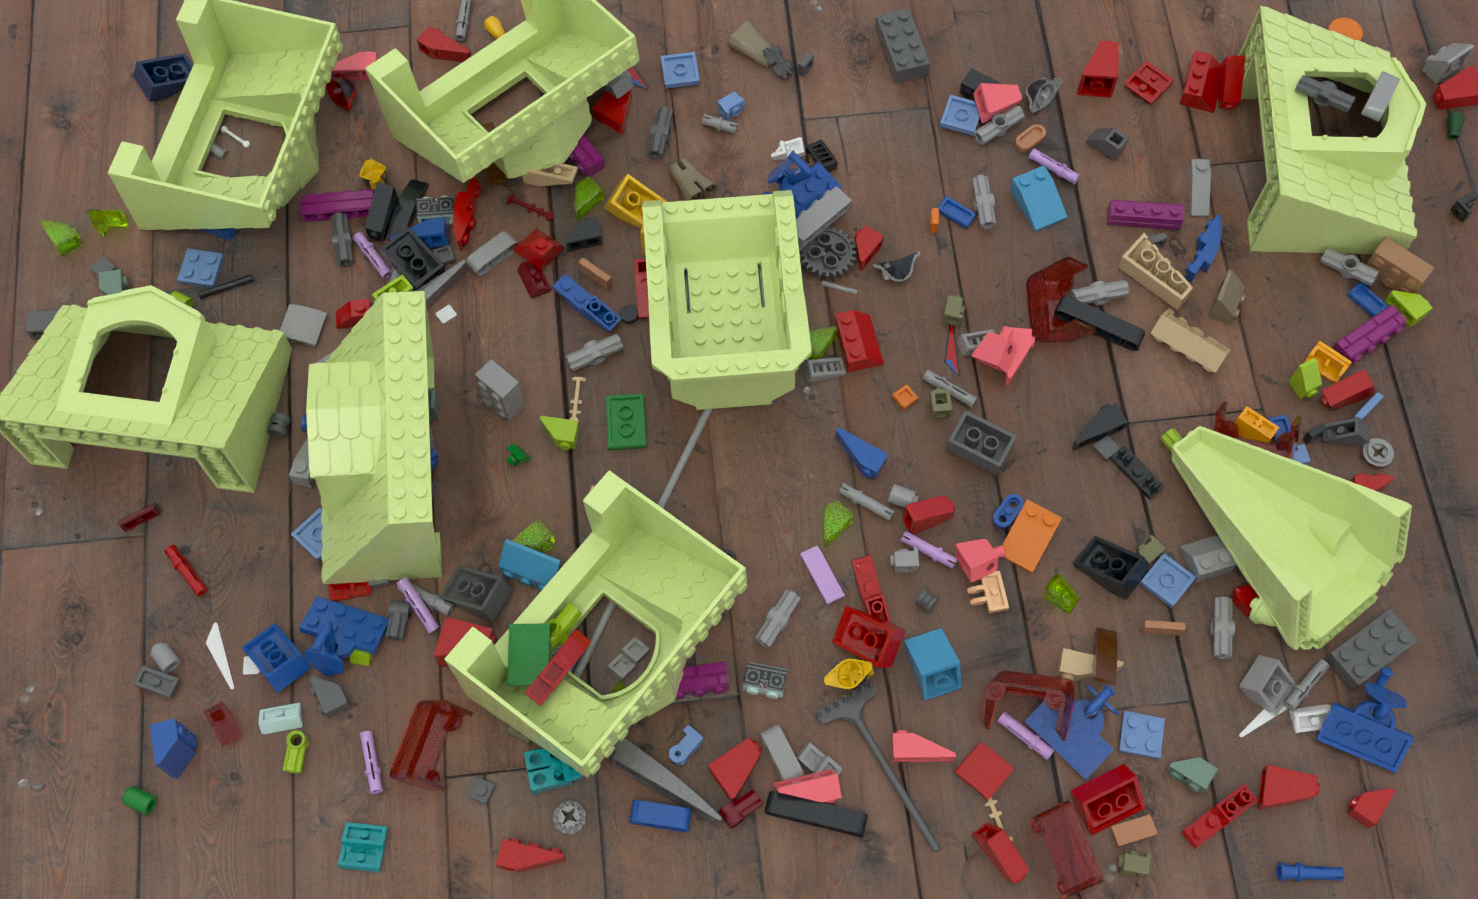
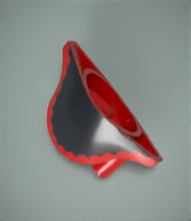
(342, 92)

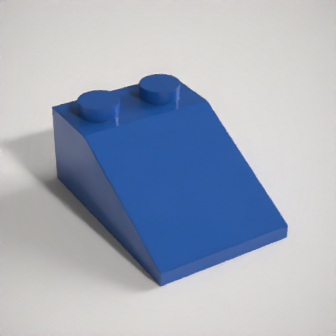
(276, 657)

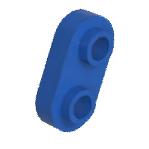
(1007, 512)

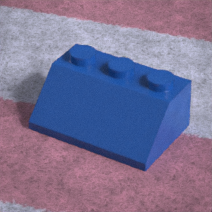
(172, 746)

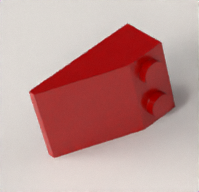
(868, 637)

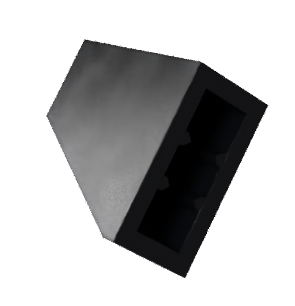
(381, 211)

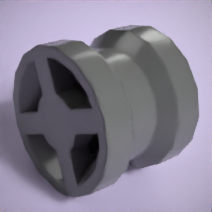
(927, 600)

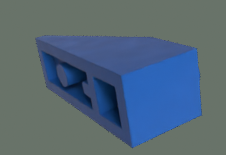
(432, 232)
(865, 457)

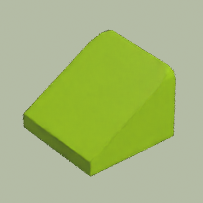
(360, 657)

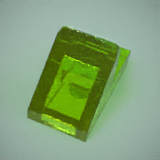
(106, 219)
(1061, 594)

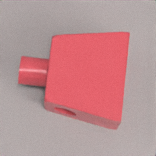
(996, 350)
(978, 558)

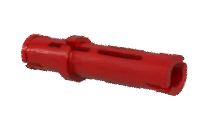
(181, 564)

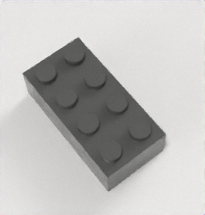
(902, 45)
(1370, 650)

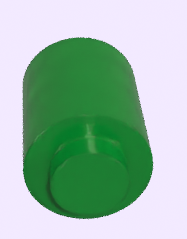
(139, 800)

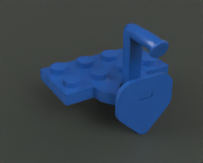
(805, 183)
(340, 628)
(1369, 734)
(1084, 745)

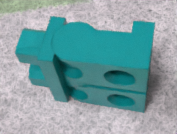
(548, 771)

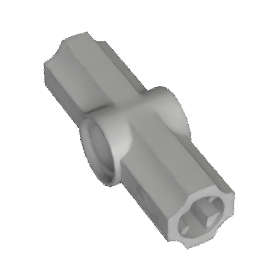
(992, 128)
(984, 202)
(1340, 262)
(1101, 292)
(594, 352)
(777, 618)
(1222, 628)

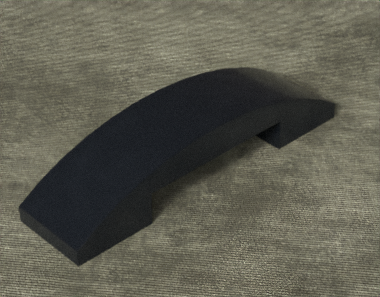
(406, 207)

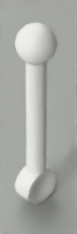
(246, 144)

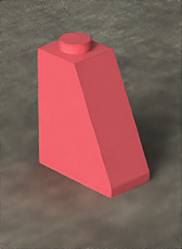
(995, 99)

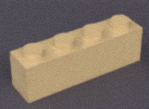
(1155, 273)
(1189, 341)

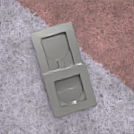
(628, 659)
(815, 760)

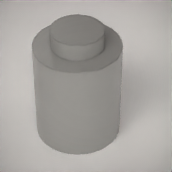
(902, 496)
(165, 657)

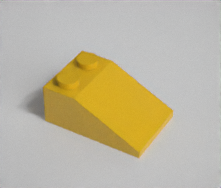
(628, 200)

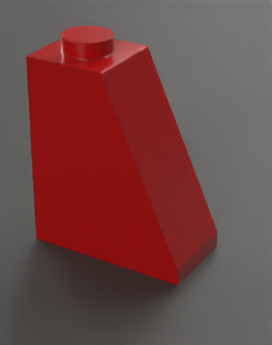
(1230, 82)
(1458, 90)
(613, 111)
(1348, 391)
(927, 513)
(735, 767)
(1285, 787)
(1001, 852)

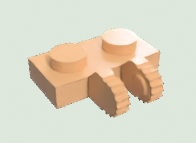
(993, 591)

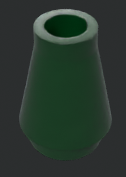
(1454, 124)

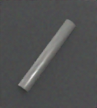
(839, 287)

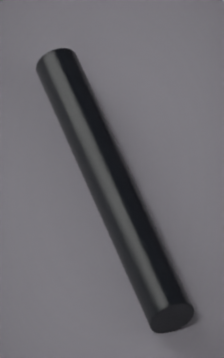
(226, 286)

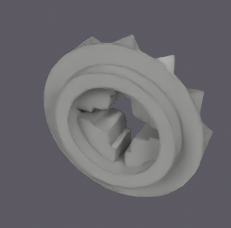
(1376, 444)
(571, 826)

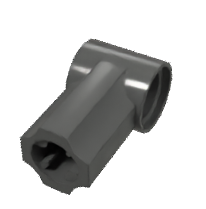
(399, 613)

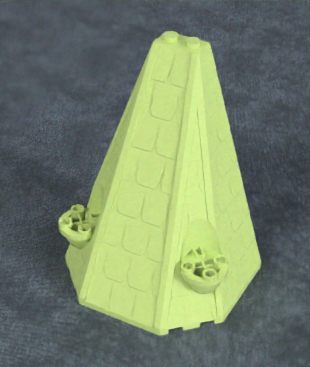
(1297, 533)

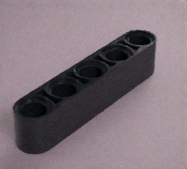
(1105, 325)
(816, 814)

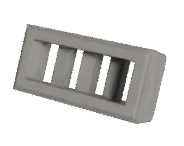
(965, 341)
(812, 372)

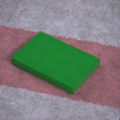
(626, 421)
(527, 652)

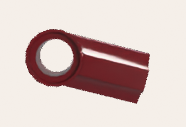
(736, 811)

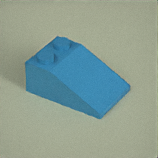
(1038, 198)

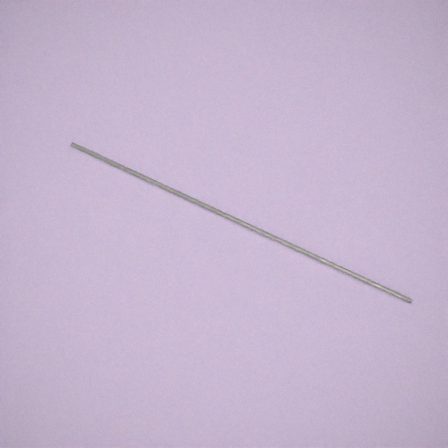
(662, 502)

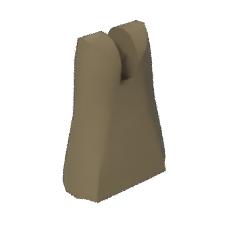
(749, 42)
(691, 181)

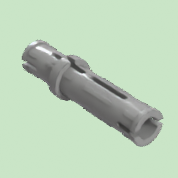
(462, 22)
(955, 391)
(866, 501)
(434, 601)
(1302, 690)

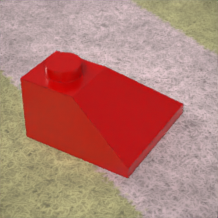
(538, 248)

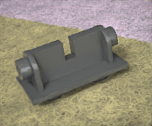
(782, 66)

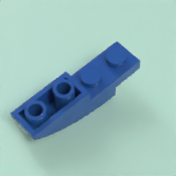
(1207, 248)
(585, 304)

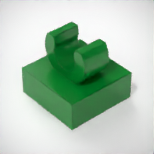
(517, 455)

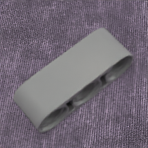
(1380, 96)
(491, 253)
(781, 753)

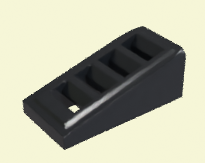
(829, 166)

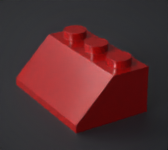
(1201, 83)
(857, 340)
(1108, 799)

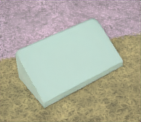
(280, 718)

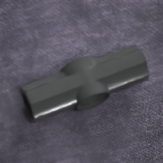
(1325, 93)
(660, 132)
(342, 239)

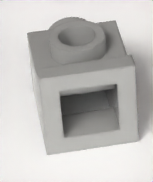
(905, 561)

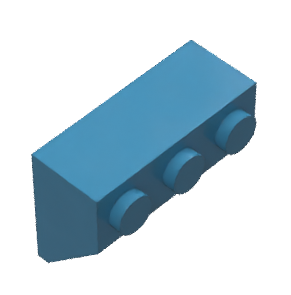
(527, 565)

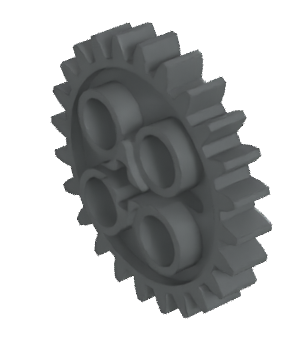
(828, 253)

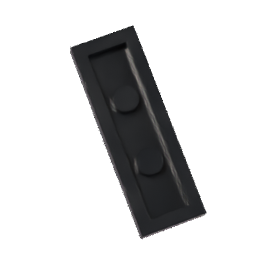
(1137, 472)

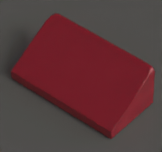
(533, 279)
(139, 517)

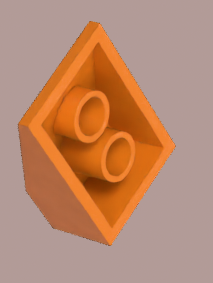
(1030, 535)

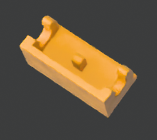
(1330, 362)
(1255, 426)

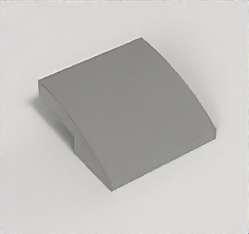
(302, 324)

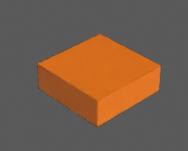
(934, 220)
(905, 397)

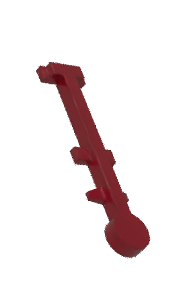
(549, 216)

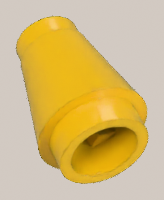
(494, 27)

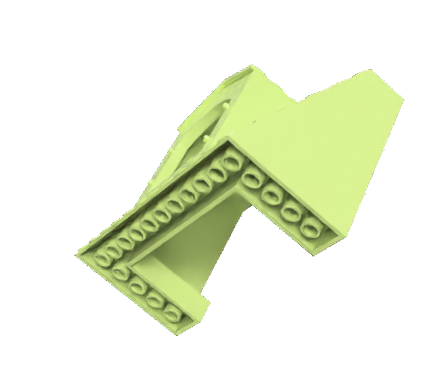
(560, 47)
(245, 66)
(1325, 187)
(212, 403)
(374, 446)
(651, 571)

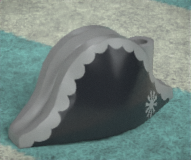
(1042, 92)
(898, 269)

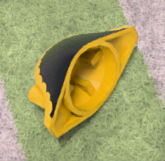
(372, 173)
(849, 674)

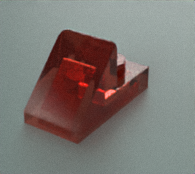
(222, 723)

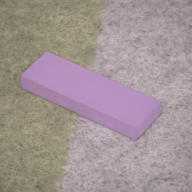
(822, 575)

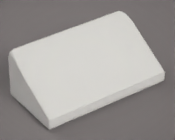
(1309, 718)

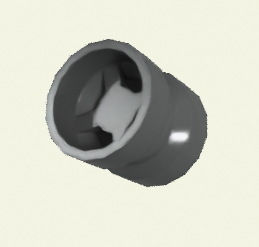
(279, 425)

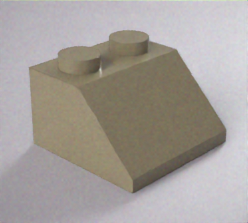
(1227, 299)

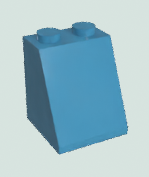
(933, 663)

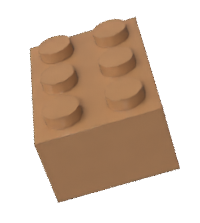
(1399, 267)

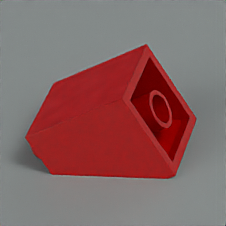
(1101, 71)
(452, 633)

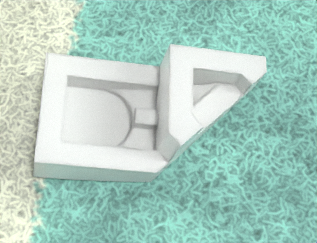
(787, 147)

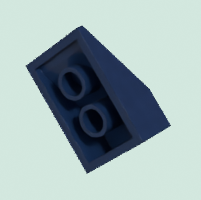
(162, 76)

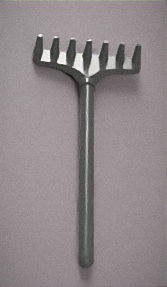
(851, 709)

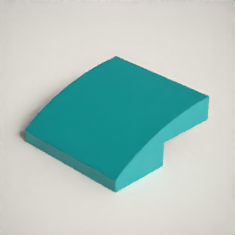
(363, 847)

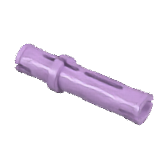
(1056, 167)
(369, 250)
(928, 549)
(412, 596)
(1032, 740)
(375, 785)

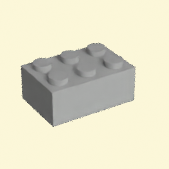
(500, 390)

